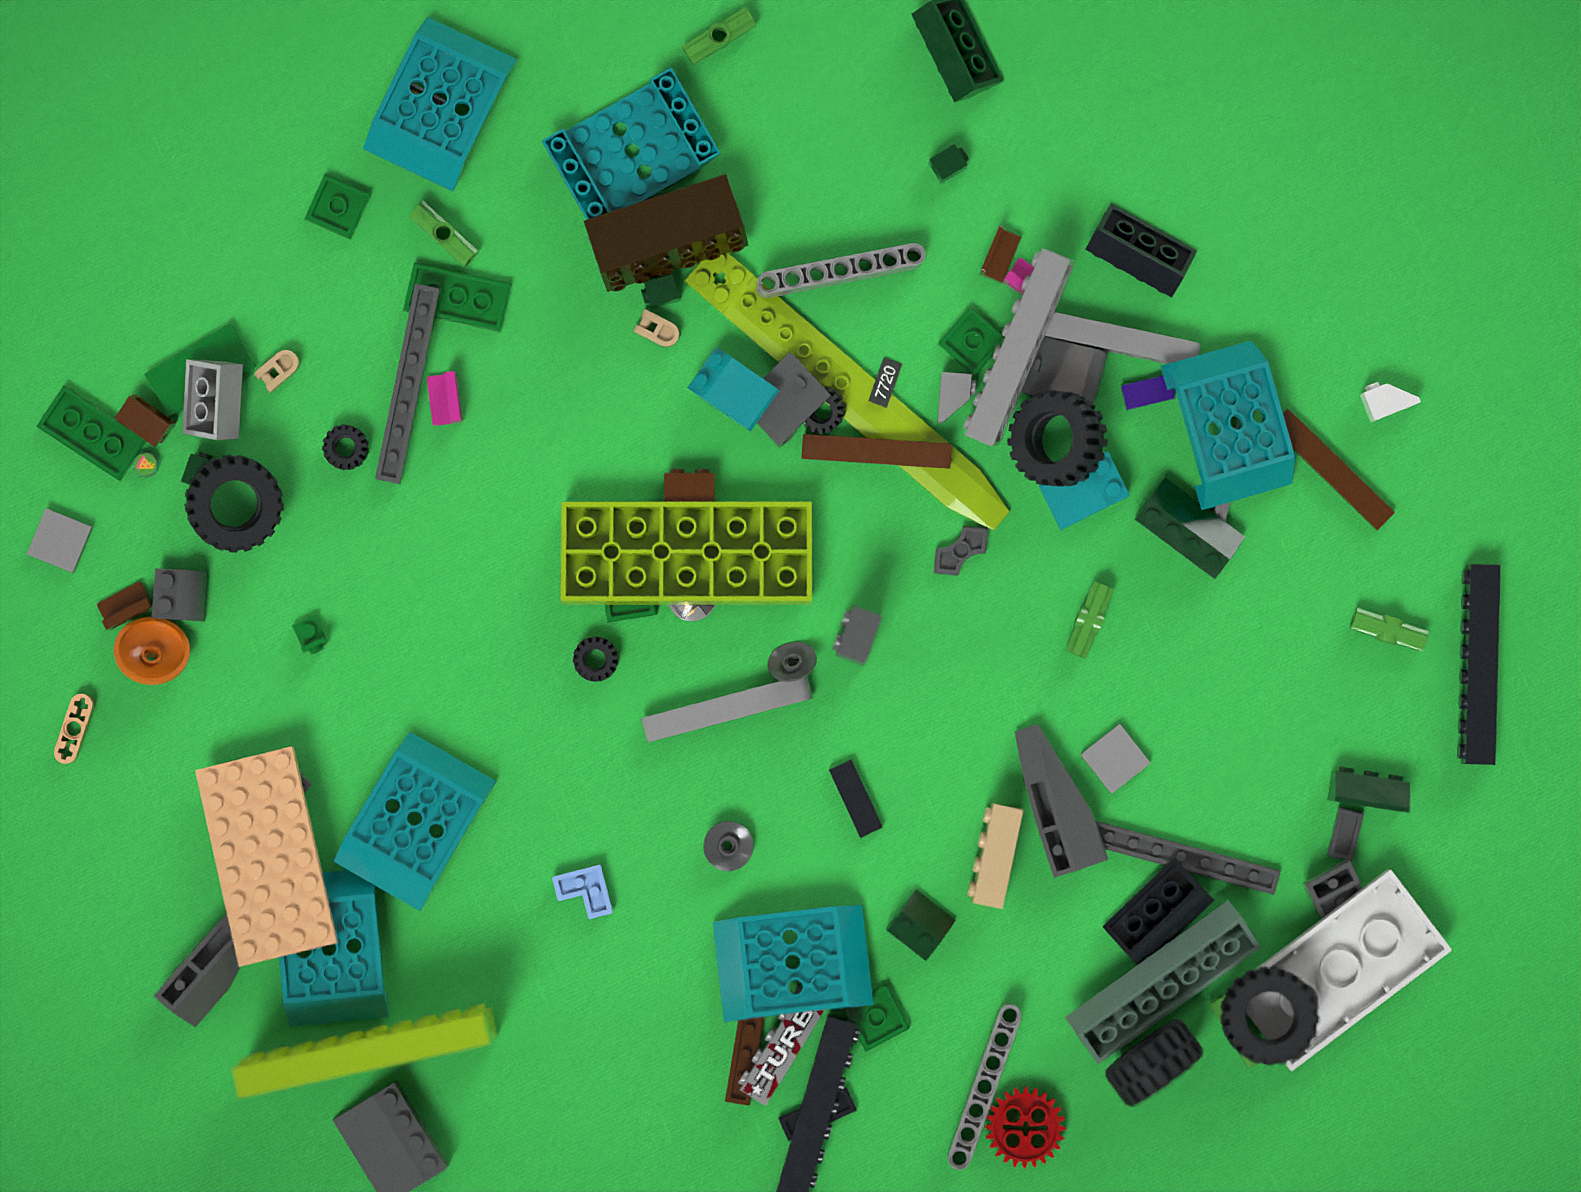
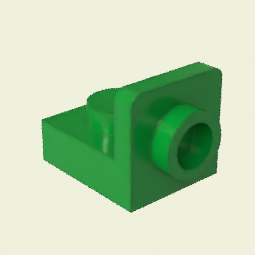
(310, 635)

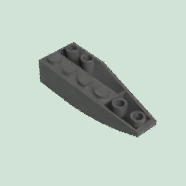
(1058, 806)
(202, 976)

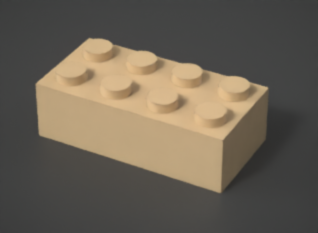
(996, 855)

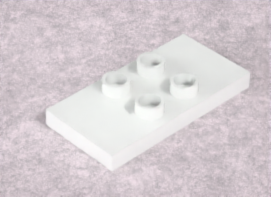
(1352, 961)

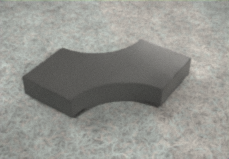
(950, 558)

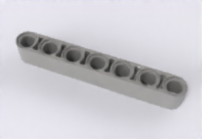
(850, 262)
(1120, 339)
(725, 708)
(984, 1099)

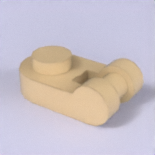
(665, 334)
(286, 365)

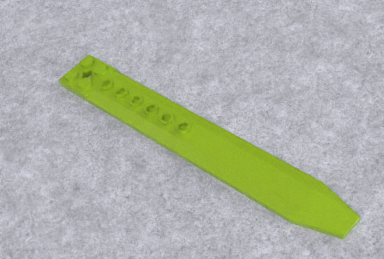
(782, 330)

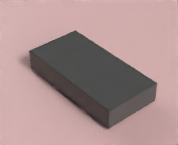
(1345, 834)

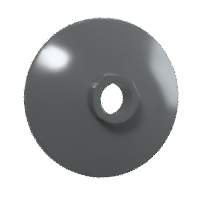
(792, 661)
(740, 849)

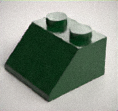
(920, 925)

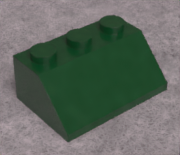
(1369, 790)

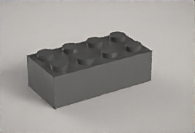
(858, 635)

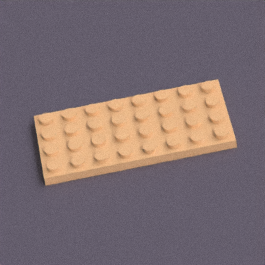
(266, 856)

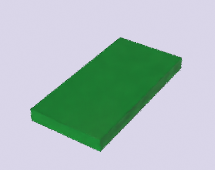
(463, 296)
(169, 377)
(91, 433)

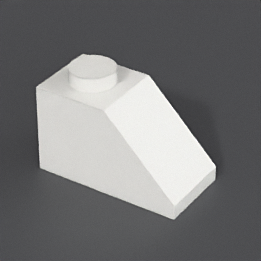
(1386, 400)

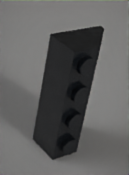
(1141, 250)
(1158, 912)

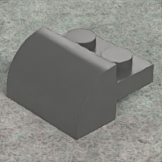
(179, 595)
(1332, 887)

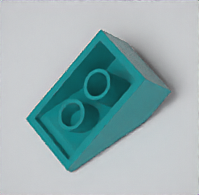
(733, 389)
(1088, 497)

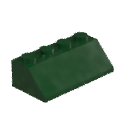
(957, 48)
(1188, 529)

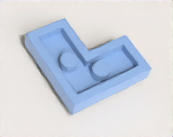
(588, 883)

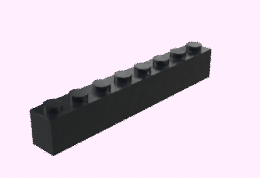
(1479, 664)
(818, 1105)

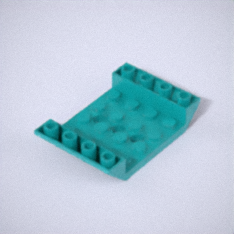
(658, 122)
(429, 136)
(1240, 459)
(405, 856)
(830, 967)
(346, 983)

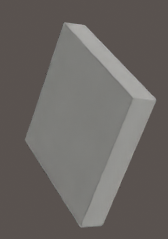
(59, 540)
(1115, 758)

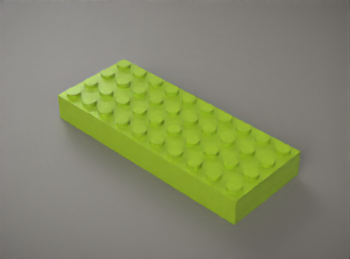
(686, 553)
(365, 1051)

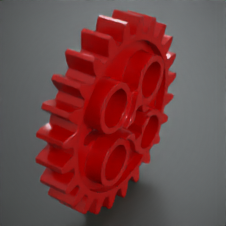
(1024, 1150)

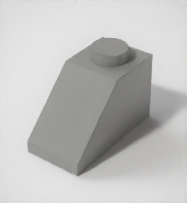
(954, 393)

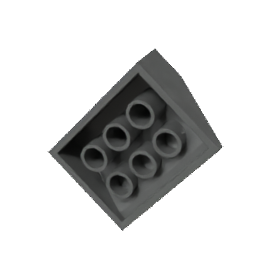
(391, 1141)

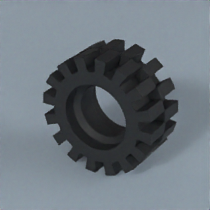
(833, 420)
(337, 434)
(584, 648)

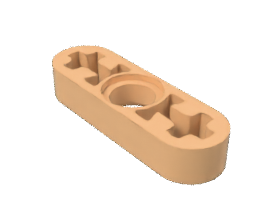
(75, 748)

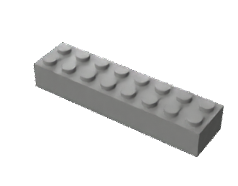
(1019, 347)

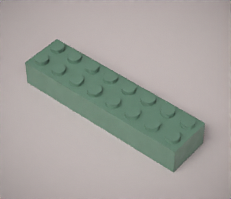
(1163, 982)

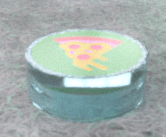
(146, 464)

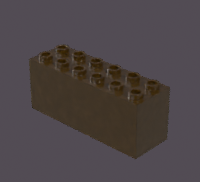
(666, 233)

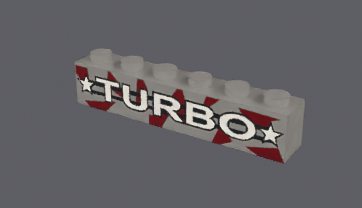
(778, 1054)

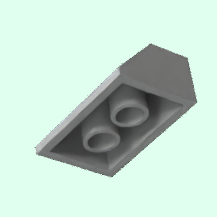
(212, 399)

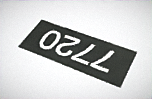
(885, 382)

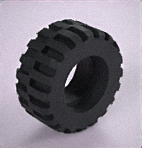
(1028, 436)
(261, 523)
(1304, 1016)
(1154, 1063)

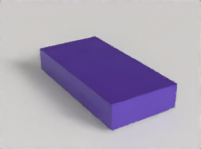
(1146, 393)

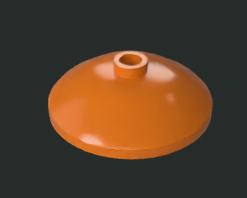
(154, 639)

